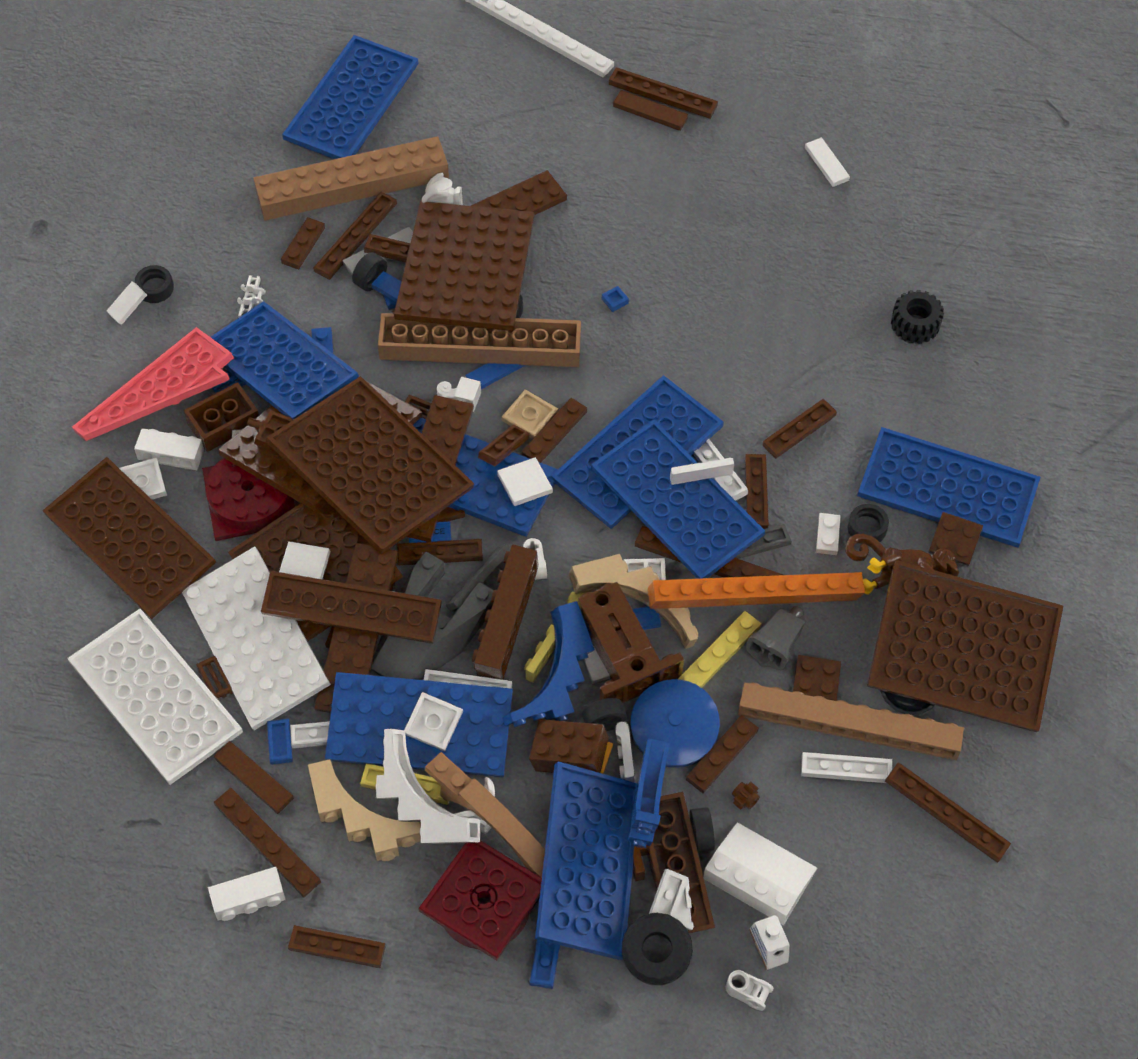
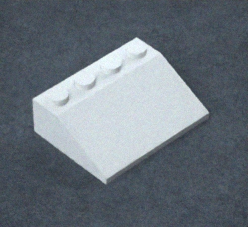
(759, 873)

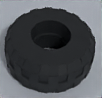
(653, 925)

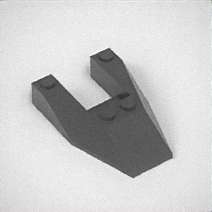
(411, 658)

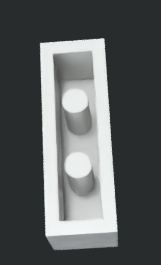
(169, 449)
(246, 894)

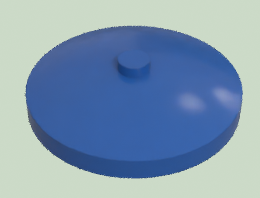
(678, 715)

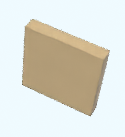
(529, 413)

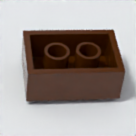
(219, 415)
(568, 743)

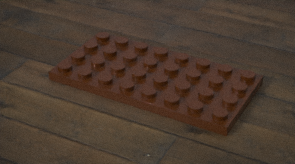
(129, 537)

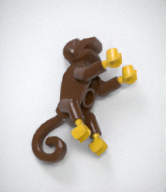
(942, 560)

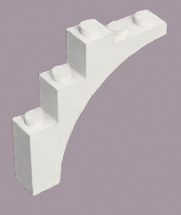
(414, 804)

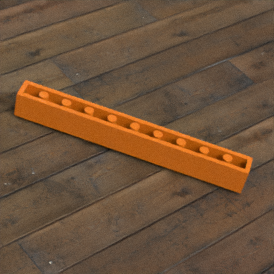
(755, 590)

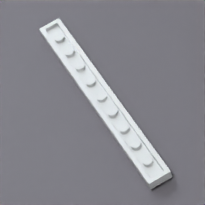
(546, 35)

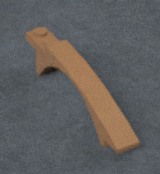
(472, 795)

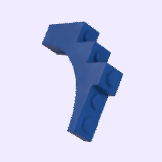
(571, 646)
(648, 793)

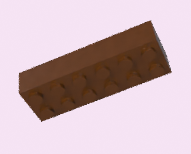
(506, 613)

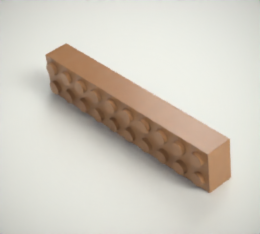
(350, 178)
(531, 343)

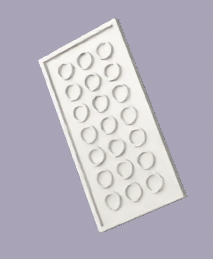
(259, 653)
(155, 696)

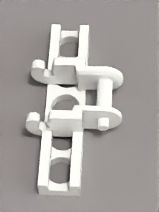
(253, 299)

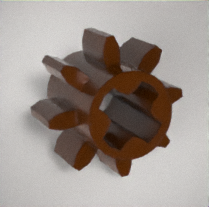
(745, 795)

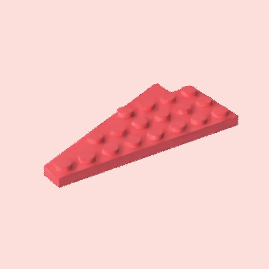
(177, 374)

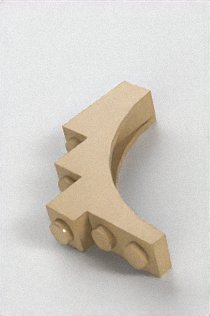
(635, 584)
(359, 822)

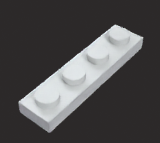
(730, 483)
(440, 676)
(845, 767)

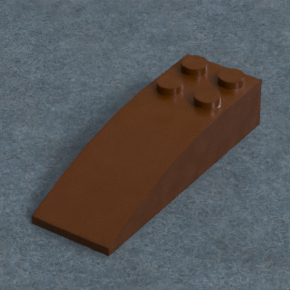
(676, 850)

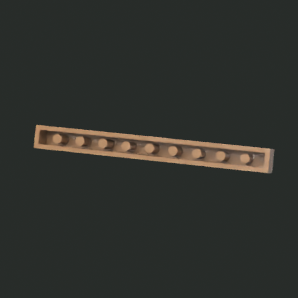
(851, 721)

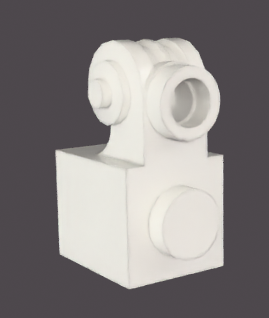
(466, 391)

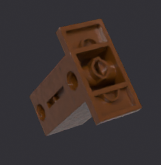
(624, 645)

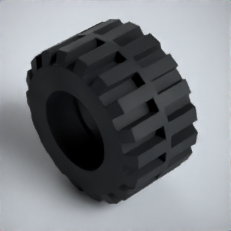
(917, 304)

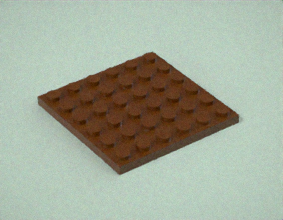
(309, 527)

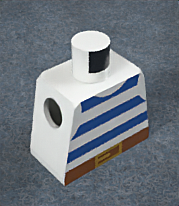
(769, 939)

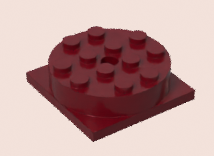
(234, 508)
(478, 874)

